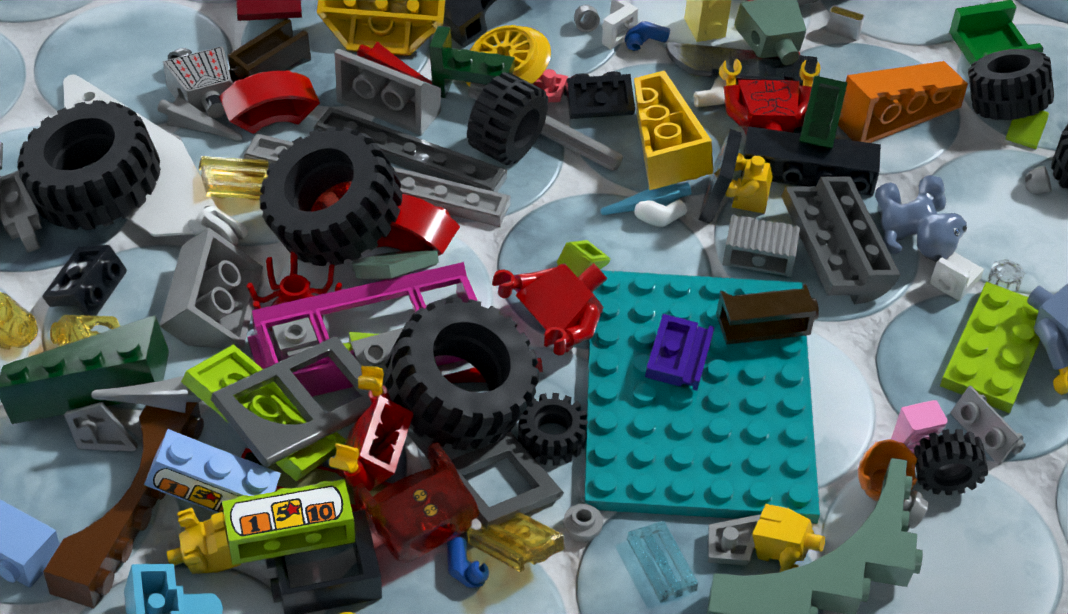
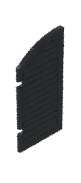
(706, 61)

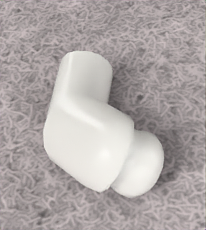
(711, 97)

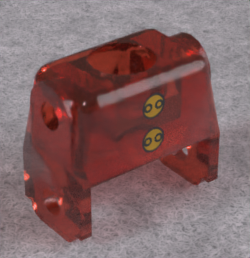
(420, 508)

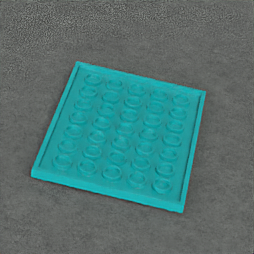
(688, 450)

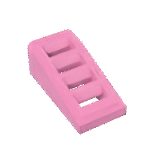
(918, 422)

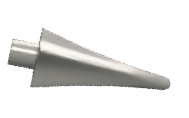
(185, 115)
(165, 394)

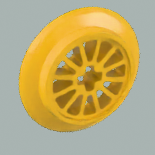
(524, 43)

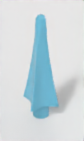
(662, 195)

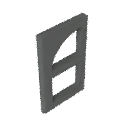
(276, 441)
(509, 447)

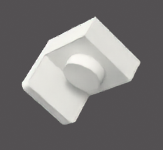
(621, 19)
(956, 275)

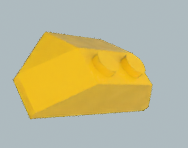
(395, 24)

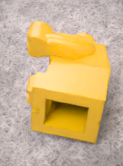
(753, 187)
(785, 536)
(202, 544)

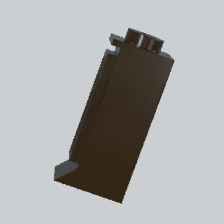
(269, 51)
(766, 315)

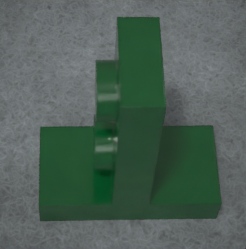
(463, 64)
(823, 112)

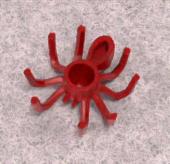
(292, 286)

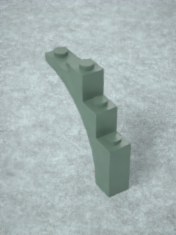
(841, 579)

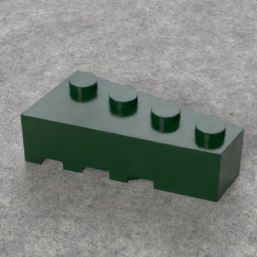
(68, 374)

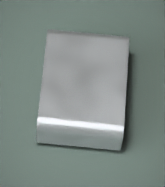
(844, 22)

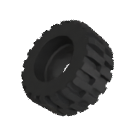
(310, 170)
(102, 192)
(480, 339)

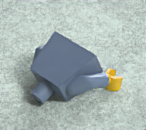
(1053, 330)

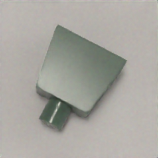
(772, 28)

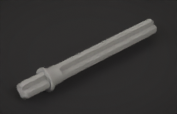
(570, 138)

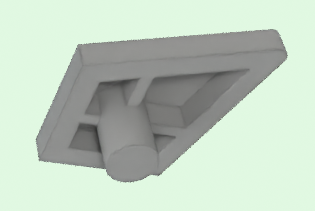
(98, 429)
(732, 541)

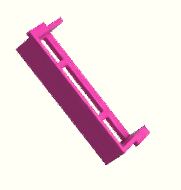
(324, 375)

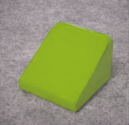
(1028, 130)
(581, 255)

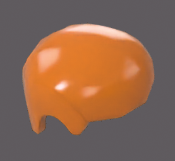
(876, 461)

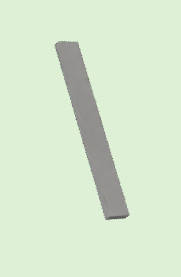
(456, 198)

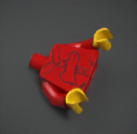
(767, 103)
(376, 437)

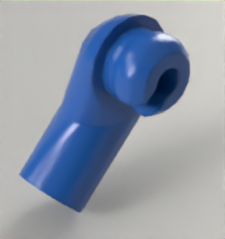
(642, 32)
(462, 569)

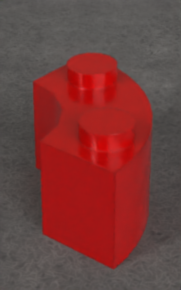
(269, 99)
(420, 227)

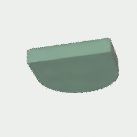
(393, 264)

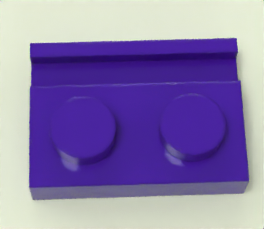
(679, 352)

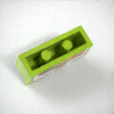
(288, 521)

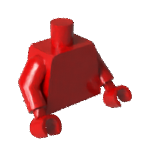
(558, 302)

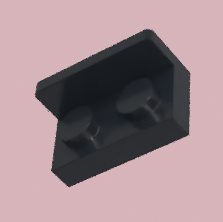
(599, 95)
(86, 279)

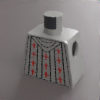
(200, 79)

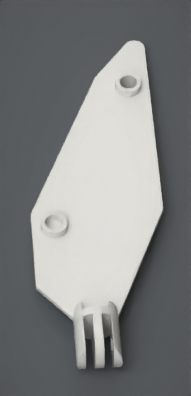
(179, 197)

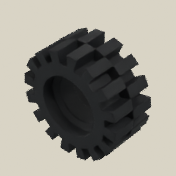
(557, 412)
(950, 462)

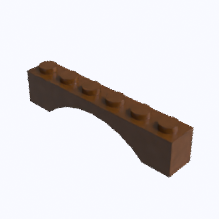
(88, 559)

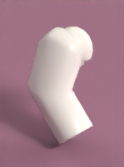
(658, 214)

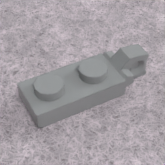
(19, 212)

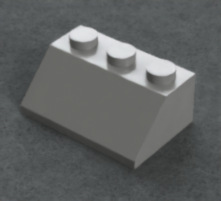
(385, 93)
(209, 293)

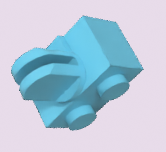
(154, 591)

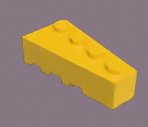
(670, 133)

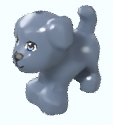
(936, 233)

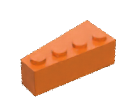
(898, 98)

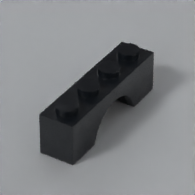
(466, 19)

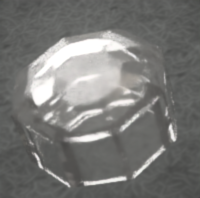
(1007, 274)

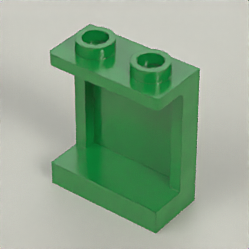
(987, 30)

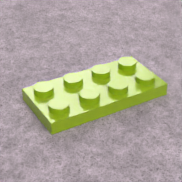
(994, 348)
(266, 402)

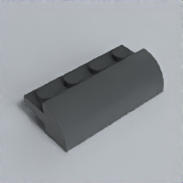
(841, 239)

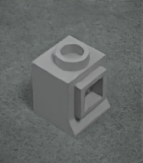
(293, 338)

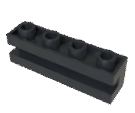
(805, 163)

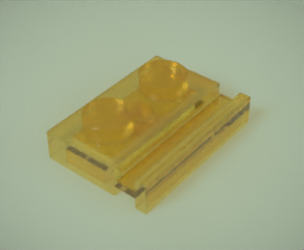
(233, 177)
(517, 541)

